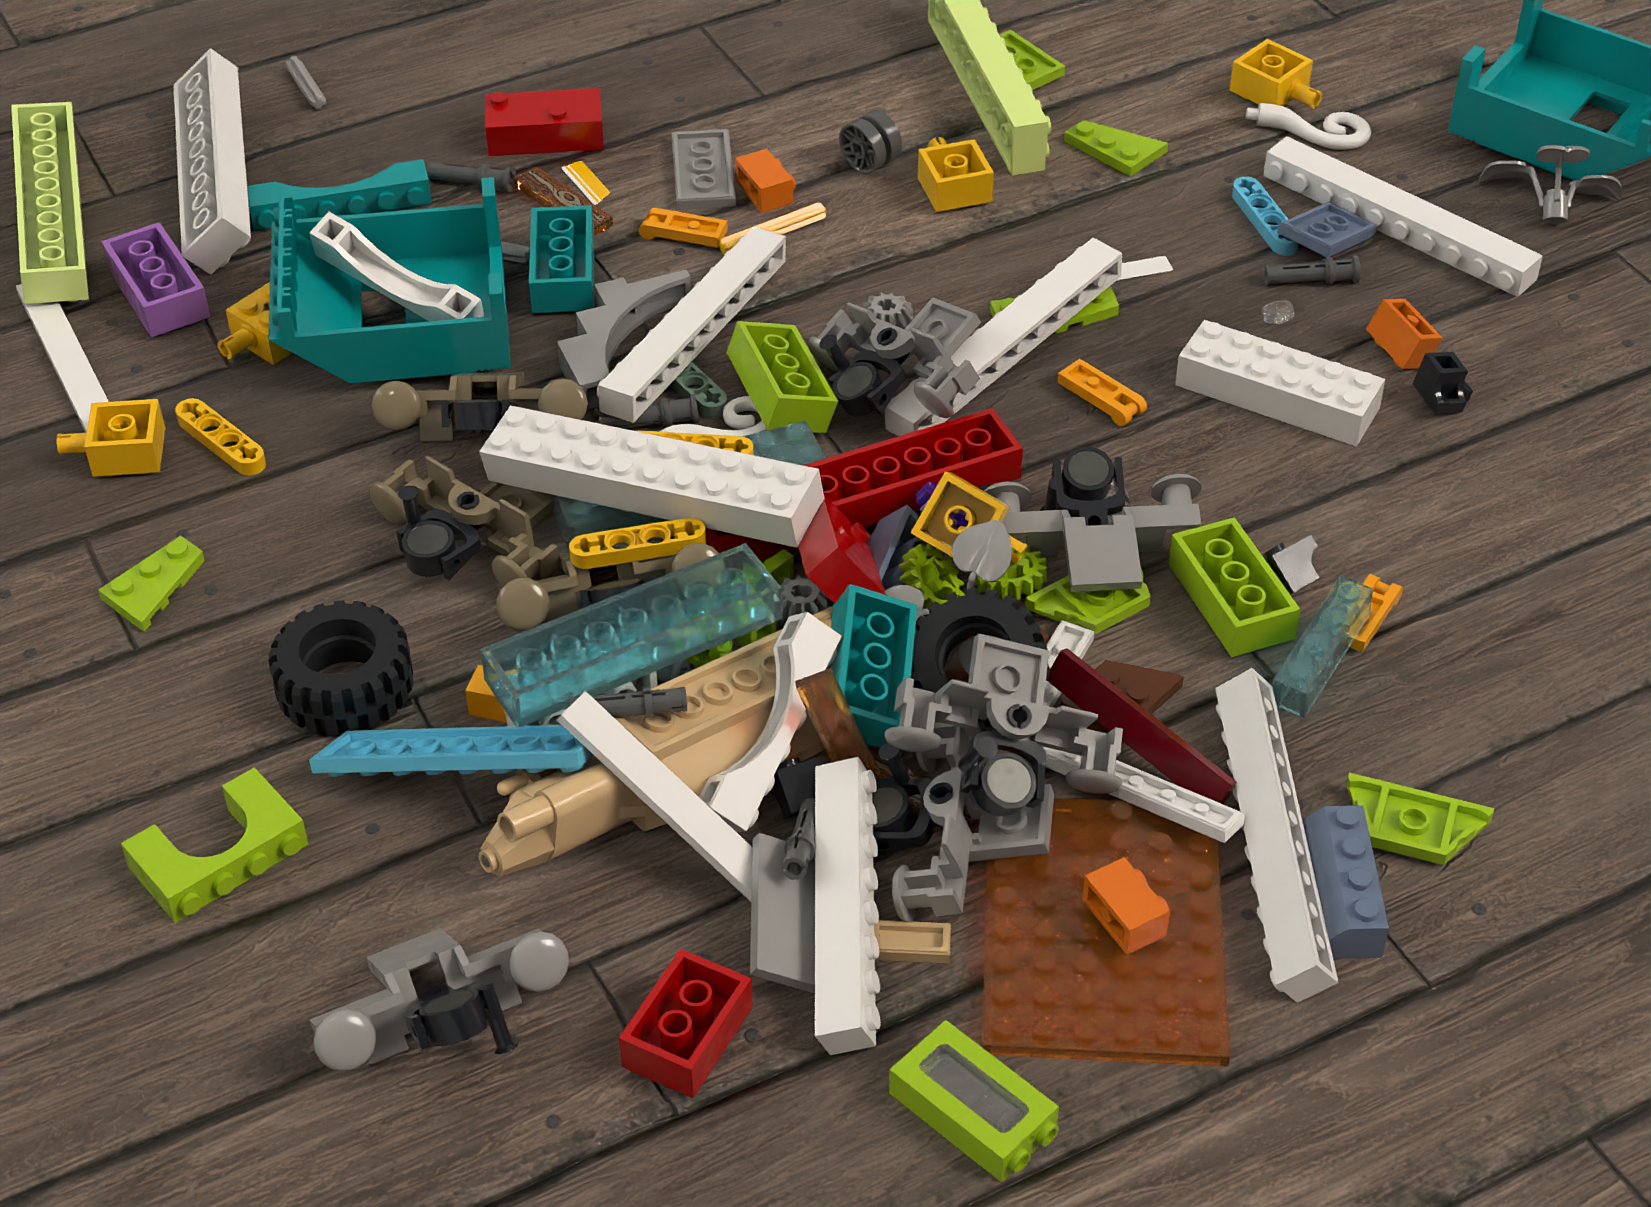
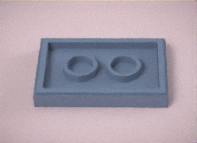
(1327, 229)

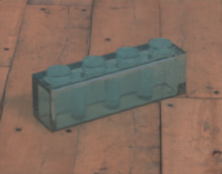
(1322, 646)

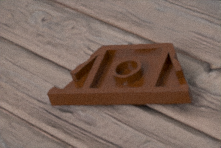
(1143, 685)

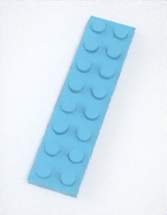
(452, 749)

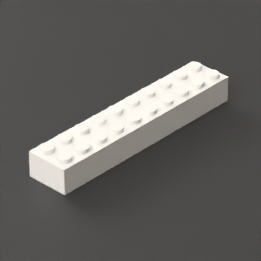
(211, 163)
(653, 475)

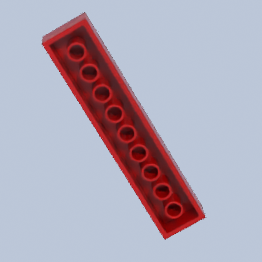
(888, 474)

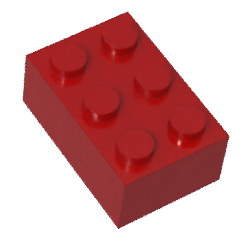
(686, 1023)

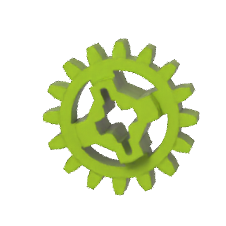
(930, 574)
(1019, 578)

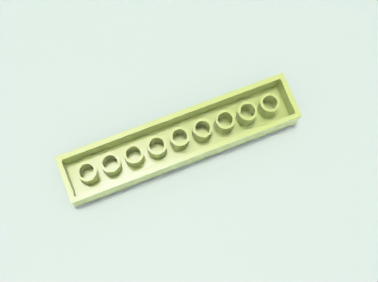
(993, 83)
(48, 204)

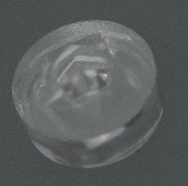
(1278, 312)

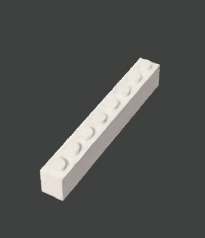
(845, 907)

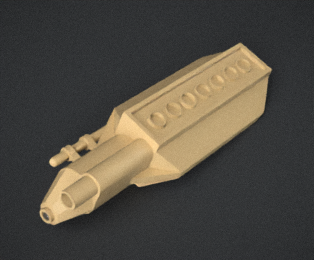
(722, 722)

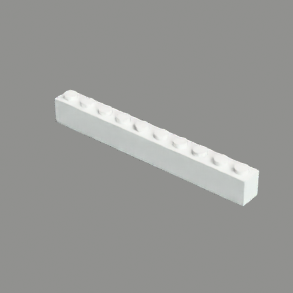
(1404, 216)
(691, 325)
(1017, 329)
(1275, 838)

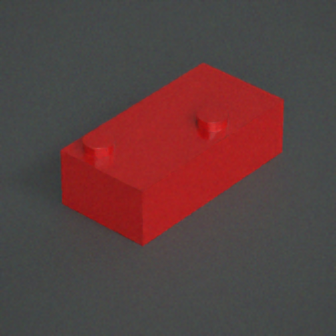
(543, 122)
(838, 553)

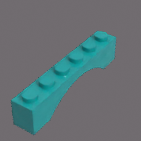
(394, 188)

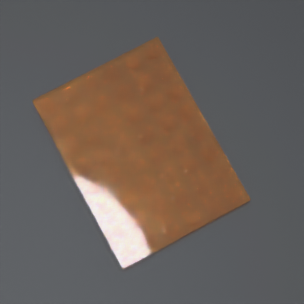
(1063, 981)

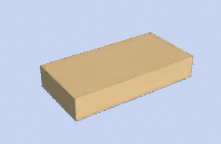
(913, 941)

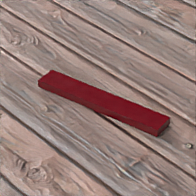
(1140, 729)

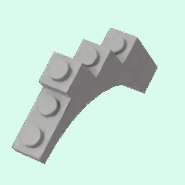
(617, 313)

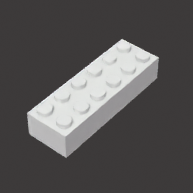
(1280, 382)

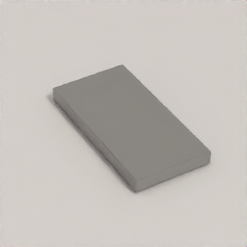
(703, 169)
(781, 918)

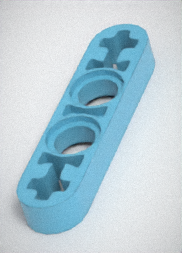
(1260, 216)

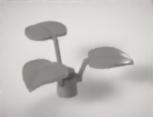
(1556, 203)
(978, 549)

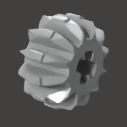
(890, 309)
(801, 597)

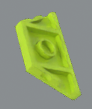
(1088, 608)
(1416, 820)

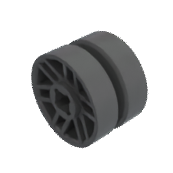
(870, 141)

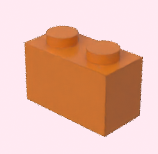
(764, 180)
(1403, 333)
(1126, 905)

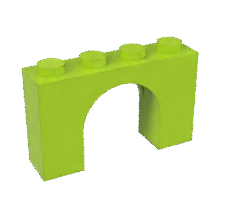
(187, 882)

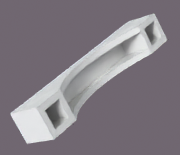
(355, 255)
(800, 651)

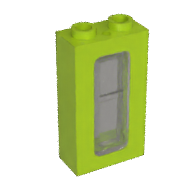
(974, 1101)

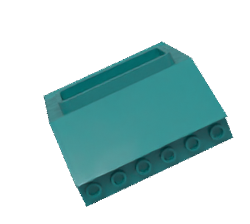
(1545, 83)
(319, 307)

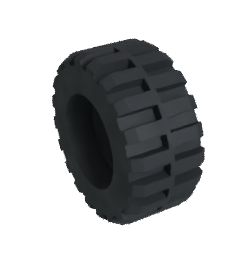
(962, 619)
(347, 699)

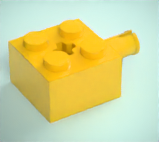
(1274, 76)
(955, 174)
(250, 328)
(120, 438)
(954, 497)

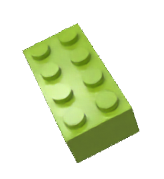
(781, 375)
(1233, 587)

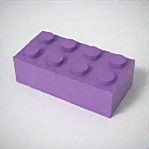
(155, 279)

